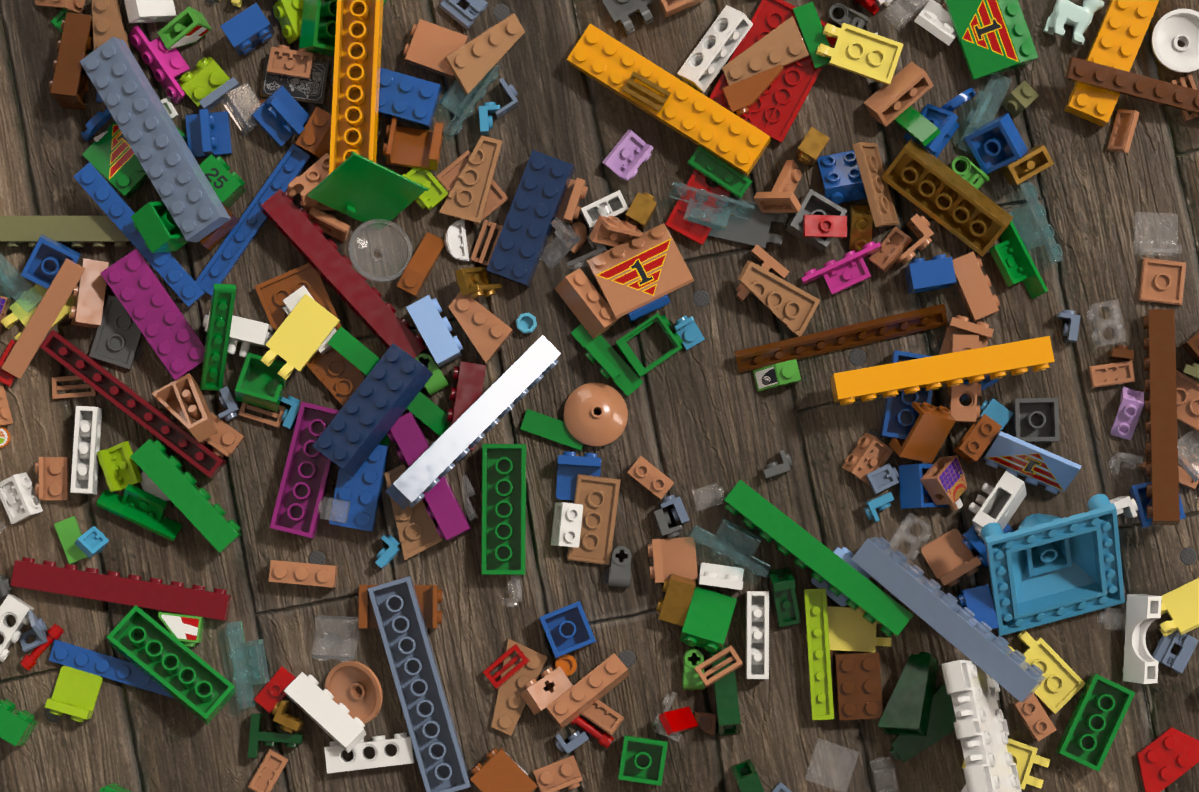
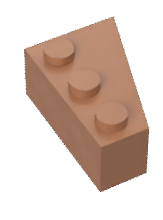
(480, 326)
(187, 406)

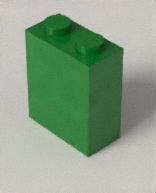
(708, 620)

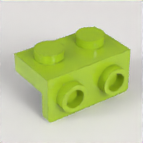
(290, 18)
(202, 79)
(436, 191)
(119, 466)

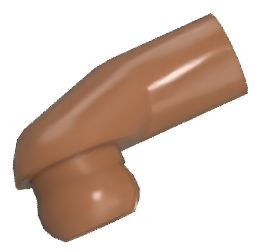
(581, 231)

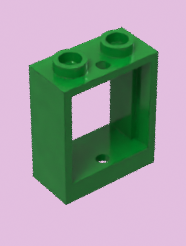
(664, 324)

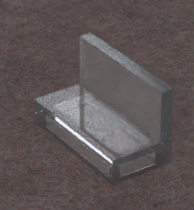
(241, 104)

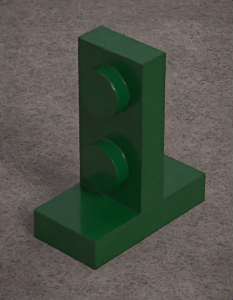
(784, 596)
(268, 737)

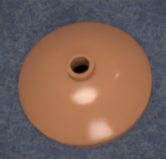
(587, 426)
(345, 684)

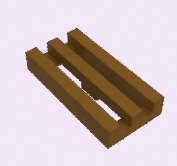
(630, 82)

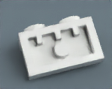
(937, 21)
(19, 498)
(1126, 506)
(567, 524)
(721, 576)

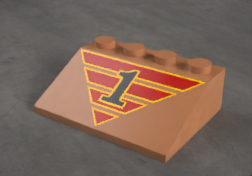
(640, 271)

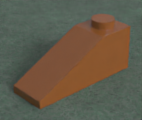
(746, 92)
(421, 265)

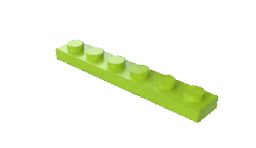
(819, 654)

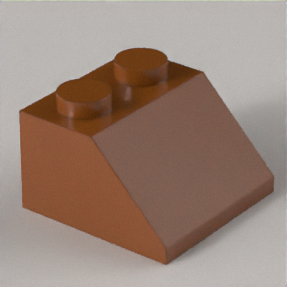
(317, 134)

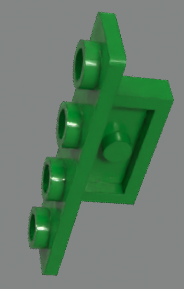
(1016, 262)
(608, 359)
(141, 509)

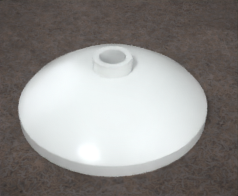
(1175, 27)

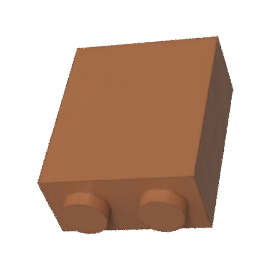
(431, 45)

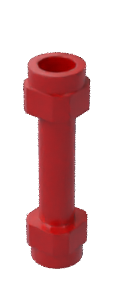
(29, 661)
(604, 738)

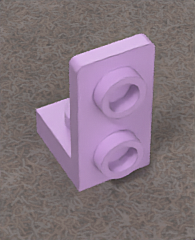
(1128, 413)

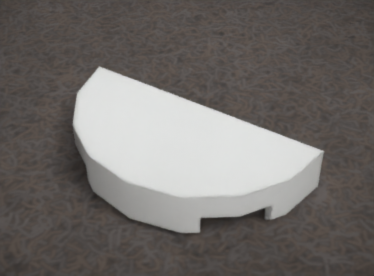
(456, 241)

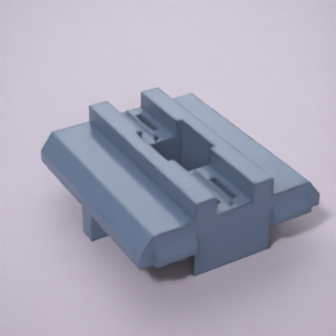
(462, 16)
(1179, 661)

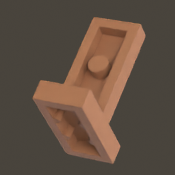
(782, 196)
(768, 263)

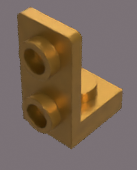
(860, 226)

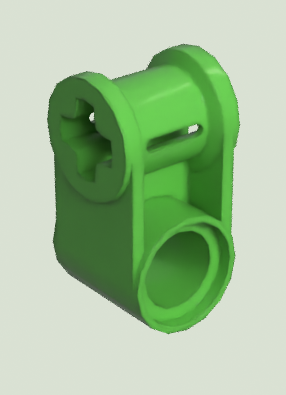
(970, 172)
(437, 380)
(689, 677)

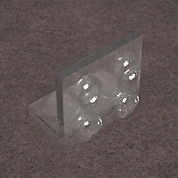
(1156, 234)

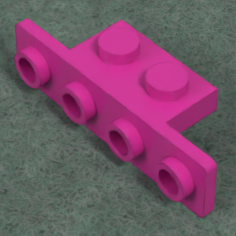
(163, 62)
(846, 271)

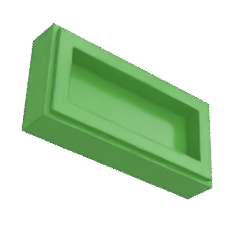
(68, 533)

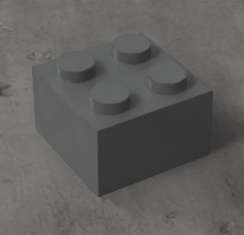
(813, 204)
(1035, 419)

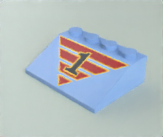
(1030, 462)

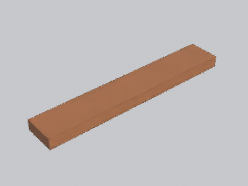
(43, 318)

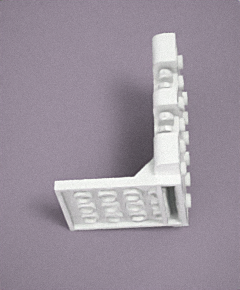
(980, 729)

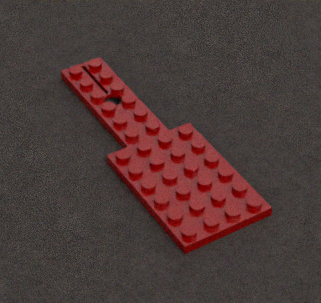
(771, 112)

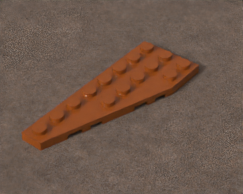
(330, 368)

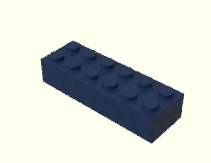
(530, 218)
(372, 409)

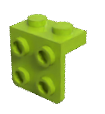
(75, 694)

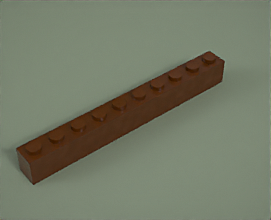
(1162, 417)

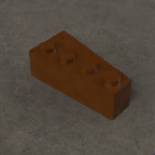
(69, 75)

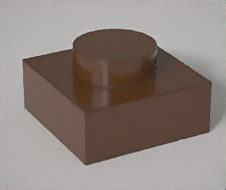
(1121, 352)

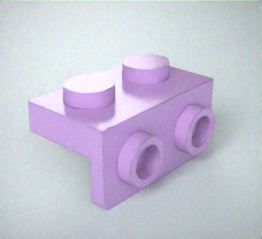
(628, 155)

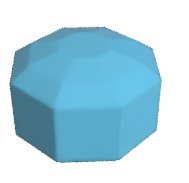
(526, 323)

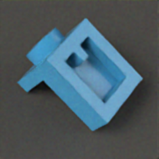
(486, 121)
(688, 332)
(290, 416)
(881, 502)
(92, 542)
(387, 555)

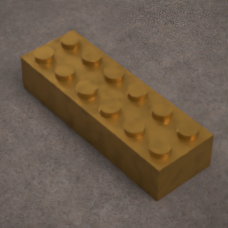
(947, 197)

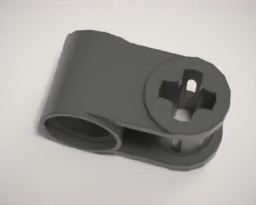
(849, 16)
(620, 572)

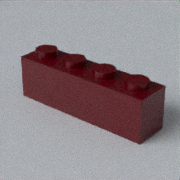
(466, 390)

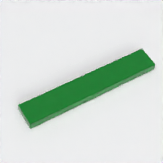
(217, 336)

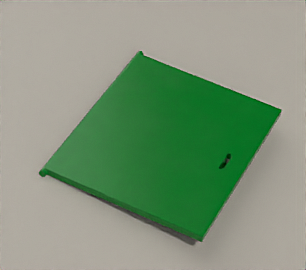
(366, 190)

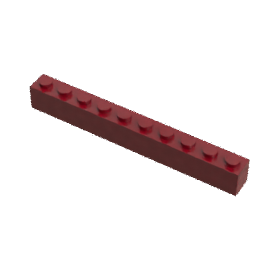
(339, 274)
(132, 404)
(121, 590)

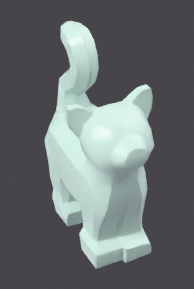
(1069, 13)

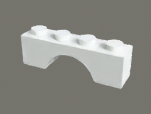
(1138, 663)

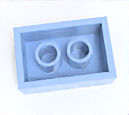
(435, 330)

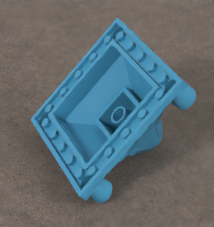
(1055, 566)

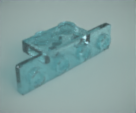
(463, 105)
(987, 107)
(709, 208)
(1033, 226)
(17, 286)
(735, 544)
(248, 663)

